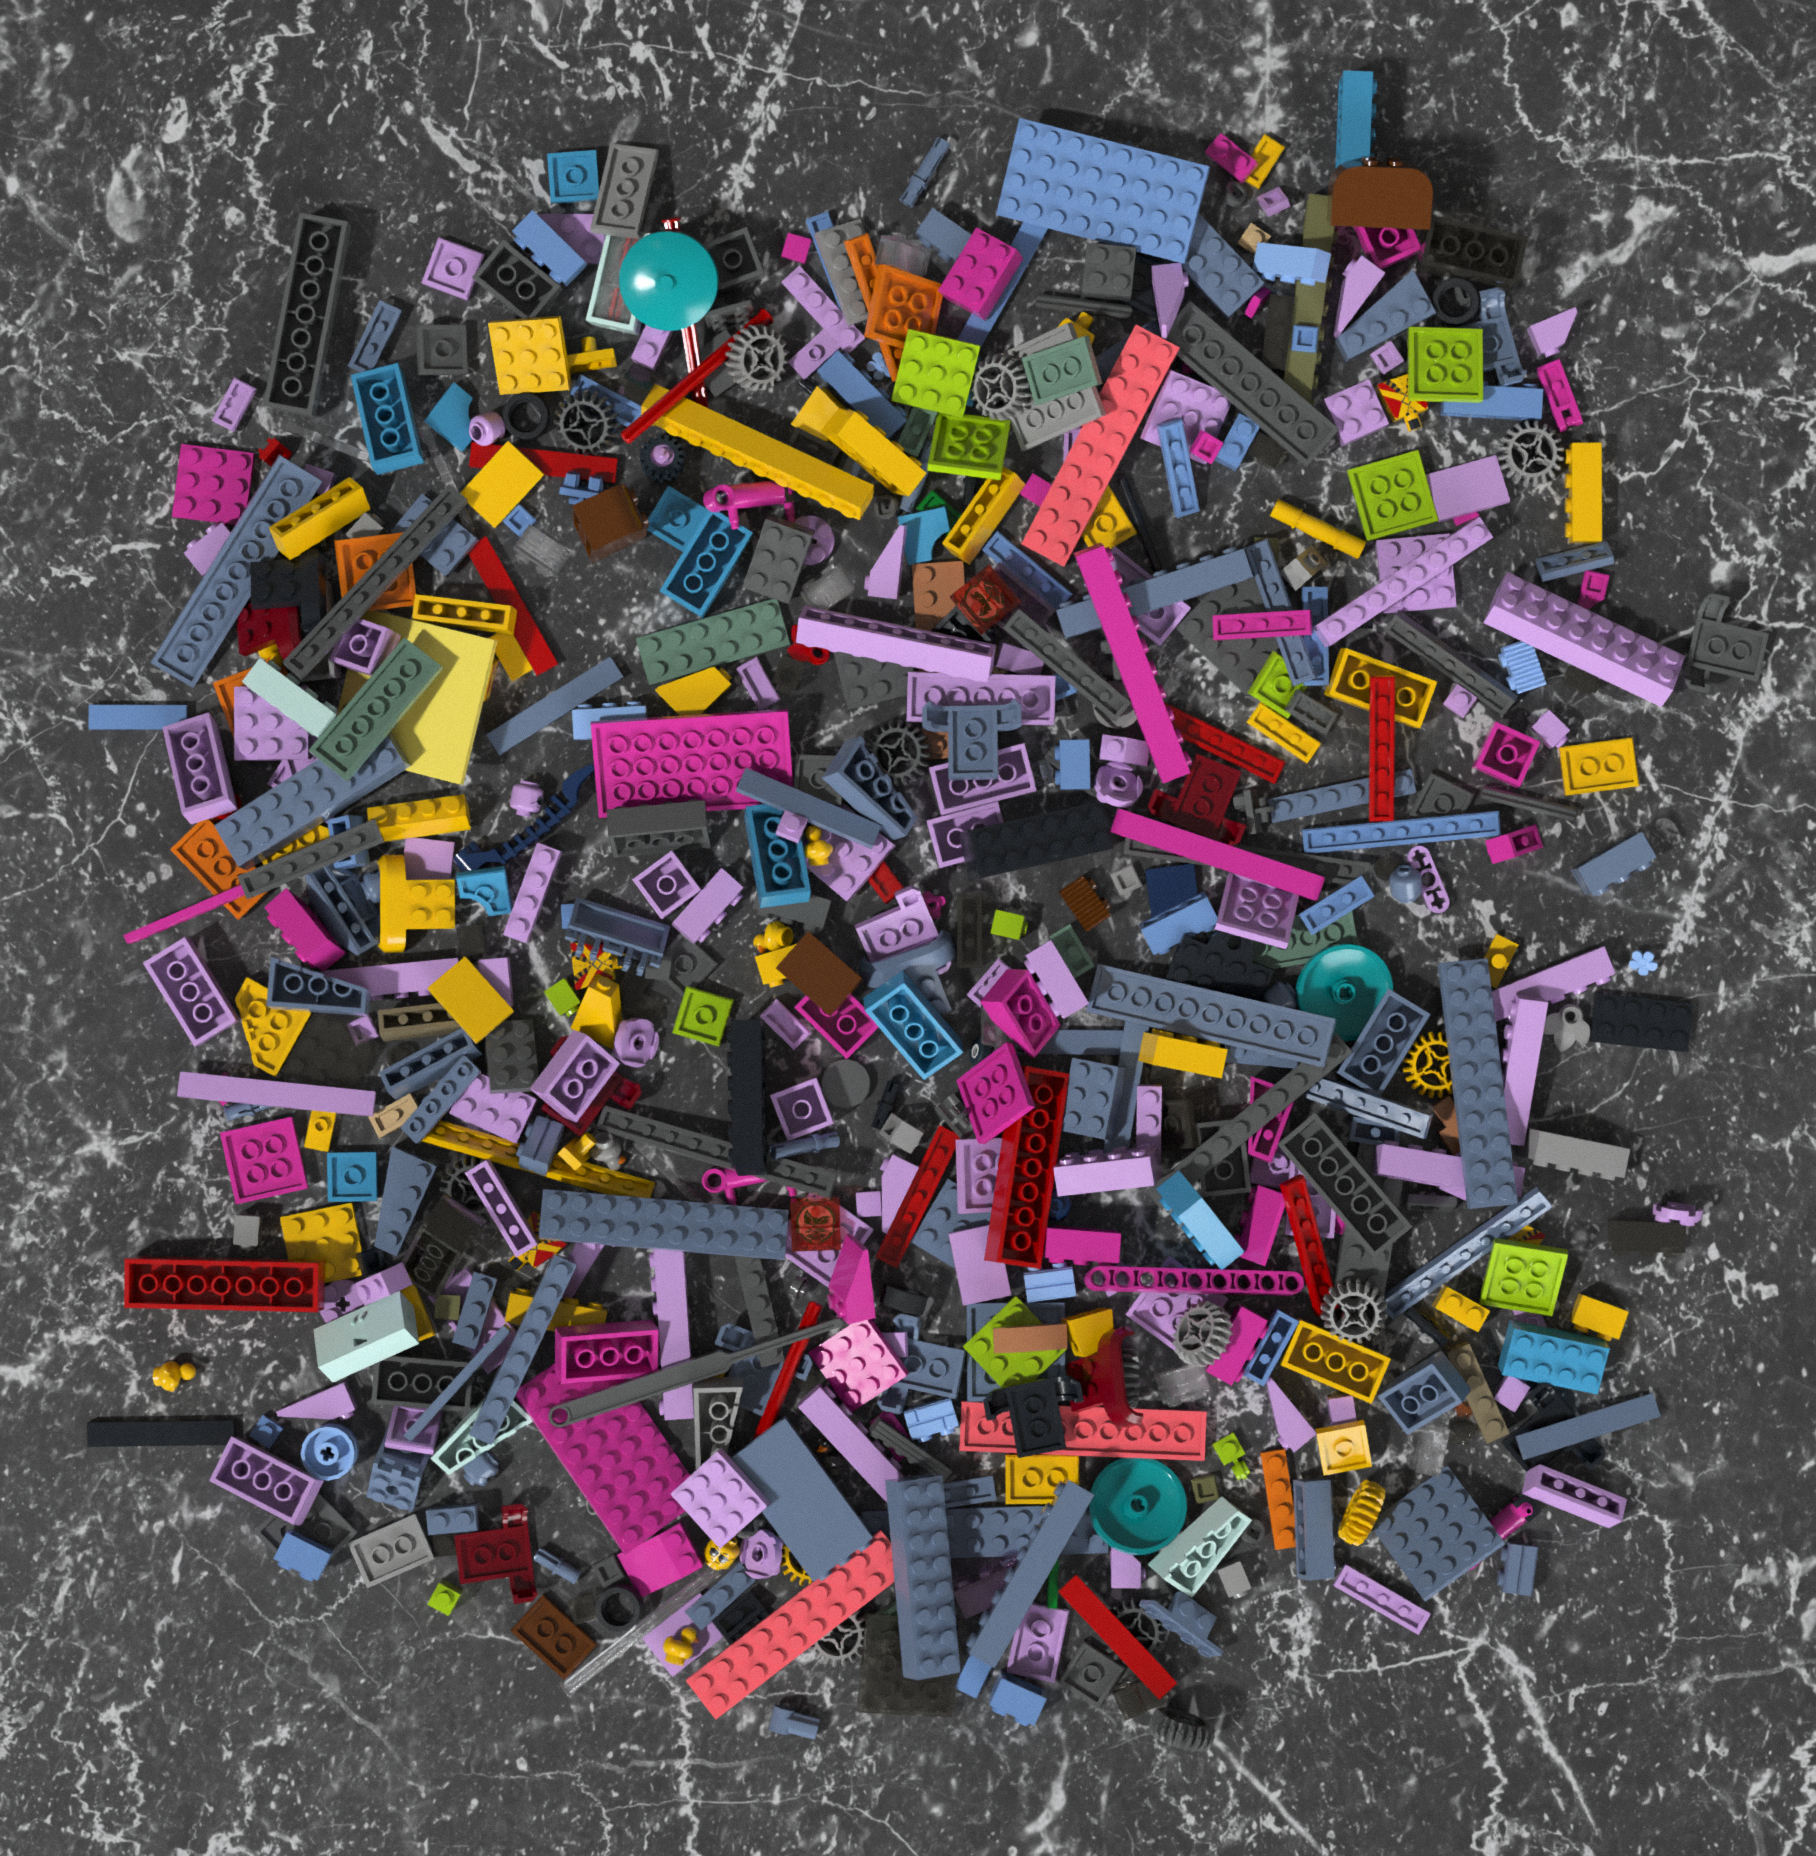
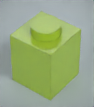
(1008, 925)
(563, 997)
(445, 1597)

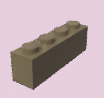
(415, 1022)
(1480, 1397)

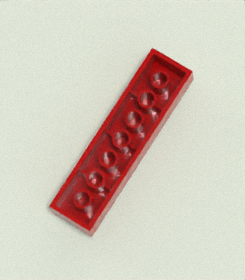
(1027, 1174)
(224, 1284)

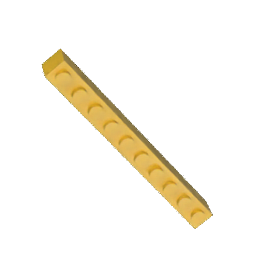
(763, 455)

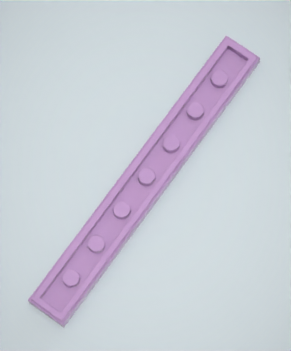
(276, 1094)

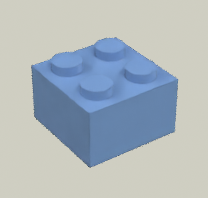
(1017, 1698)

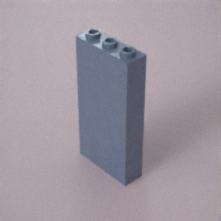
(804, 1499)

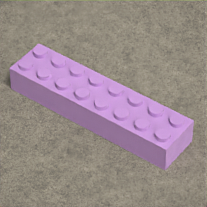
(1584, 639)

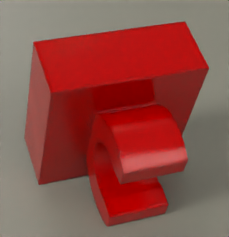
(272, 451)

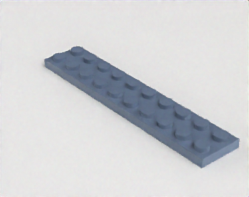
(228, 579)
(1211, 1015)
(1477, 1083)
(663, 1224)
(997, 1530)

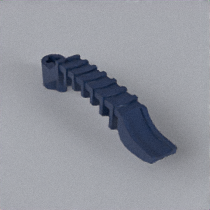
(474, 858)

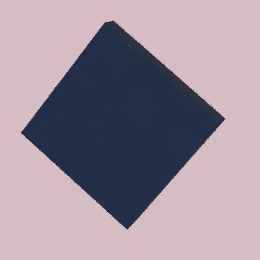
(1170, 886)

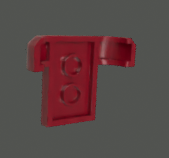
(268, 627)
(1202, 802)
(616, 1088)
(1104, 1380)
(499, 1554)

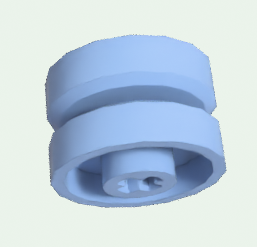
(315, 1454)

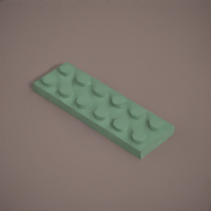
(713, 641)
(375, 709)
(1301, 943)

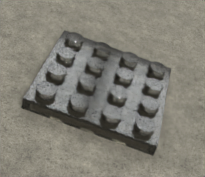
(882, 1681)

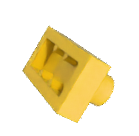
(591, 358)
(1499, 956)
(578, 1150)

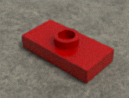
(885, 882)

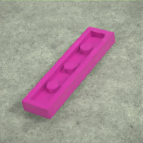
(1262, 625)

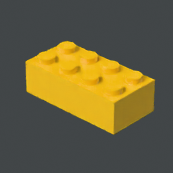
(873, 451)
(1351, 685)
(1335, 1362)

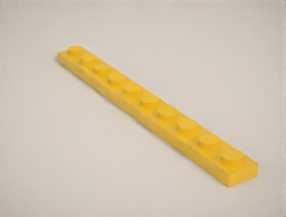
(505, 1151)

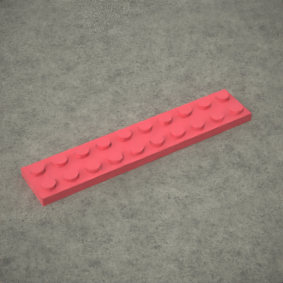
(1100, 446)
(1160, 1435)
(793, 1627)

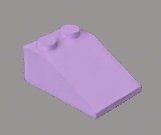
(1358, 284)

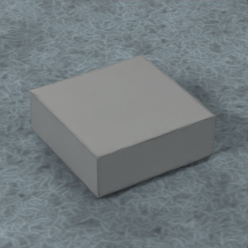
(1126, 879)

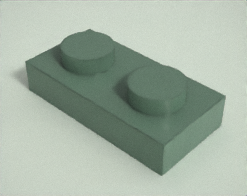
(916, 430)
(1072, 951)

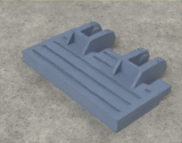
(618, 932)

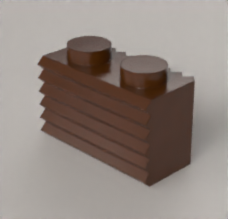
(1085, 903)

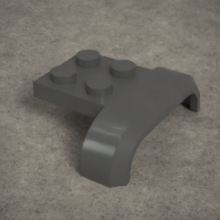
(1722, 647)

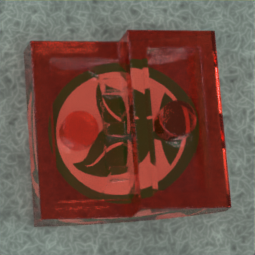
(985, 599)
(815, 1224)

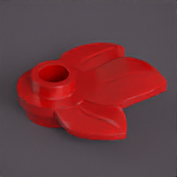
(803, 653)

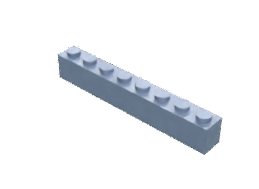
(1162, 590)
(522, 1348)
(1029, 1573)

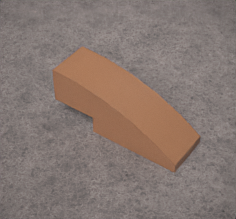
(1448, 1133)
(1029, 1338)

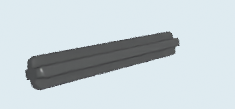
(1082, 305)
(1528, 803)

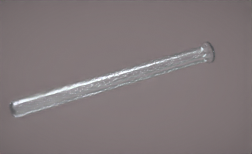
(639, 1631)

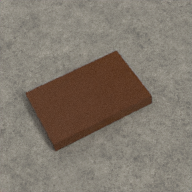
(819, 973)
(554, 1636)

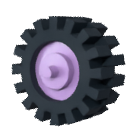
(662, 458)

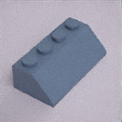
(1383, 1043)

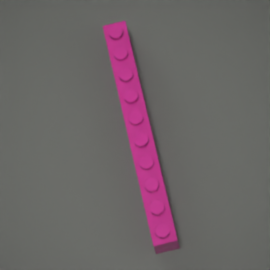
(1132, 662)

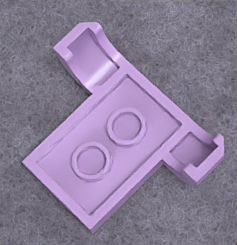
(899, 928)

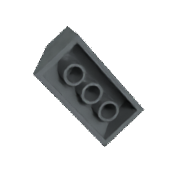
(658, 828)

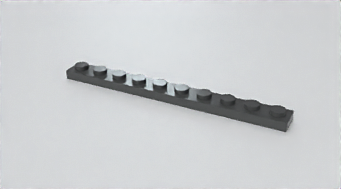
(375, 582)
(1333, 869)
(1253, 1118)
(711, 1150)

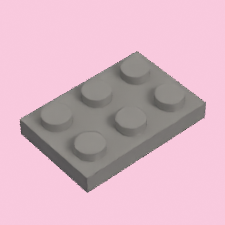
(391, 1550)

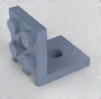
(396, 1469)

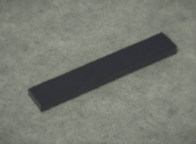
(159, 1433)

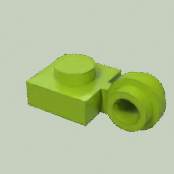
(1229, 1450)

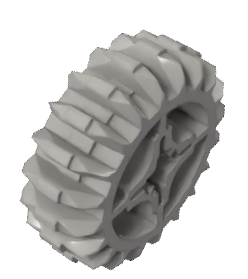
(746, 361)
(990, 393)
(1540, 457)
(1365, 1325)
(1202, 1334)
(842, 1653)

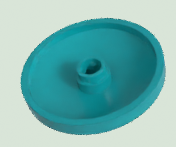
(668, 280)
(1344, 985)
(1137, 1505)

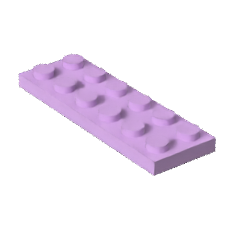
(1032, 692)

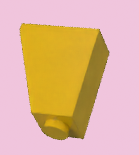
(696, 692)
(600, 1011)

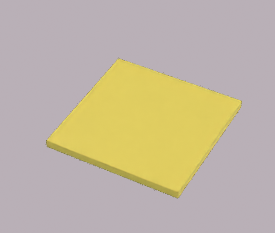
(444, 720)

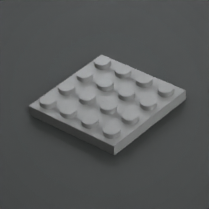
(1057, 417)

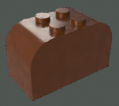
(1379, 195)
(609, 522)

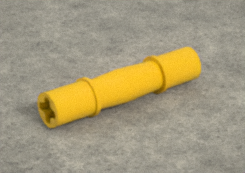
(1318, 528)

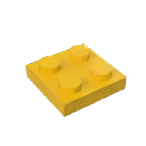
(1343, 1447)

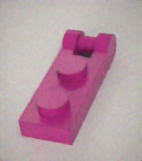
(1559, 395)

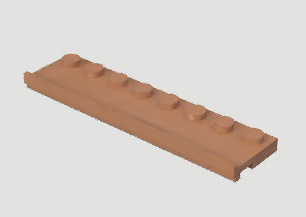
(932, 591)

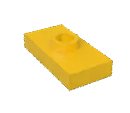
(320, 1130)

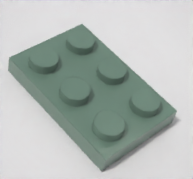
(1061, 370)

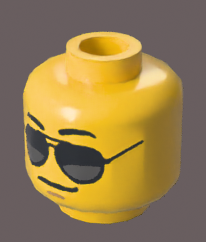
(723, 1557)

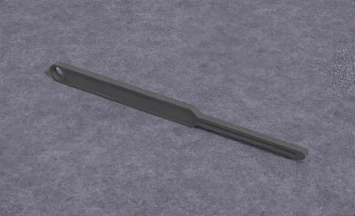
(676, 1376)

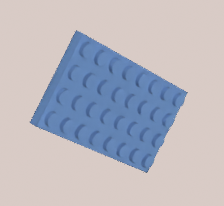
(1102, 190)

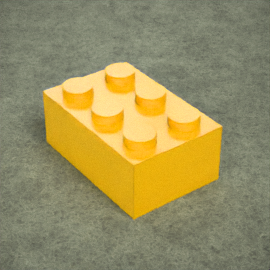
(1183, 1053)

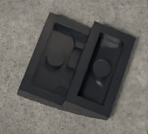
(740, 1617)

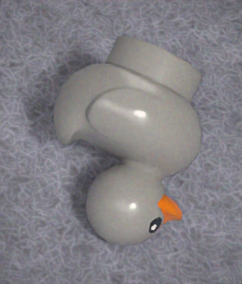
(608, 1150)

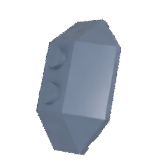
(344, 908)

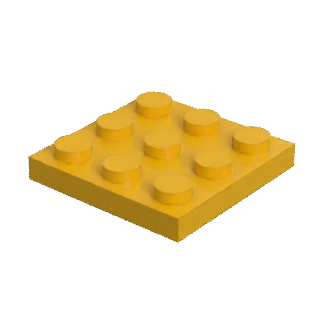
(530, 355)
(325, 1235)

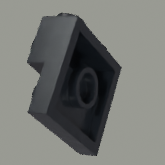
(958, 625)

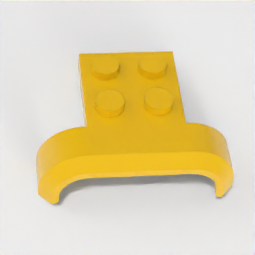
(411, 904)

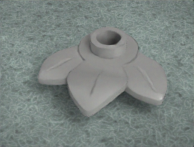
(1566, 1031)

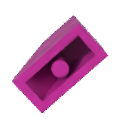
(1514, 844)

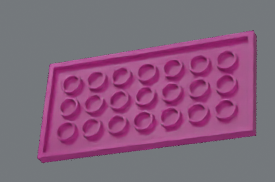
(688, 758)
(612, 1458)

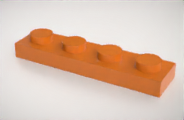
(1279, 1498)

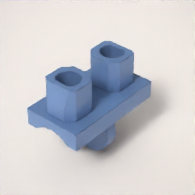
(572, 488)

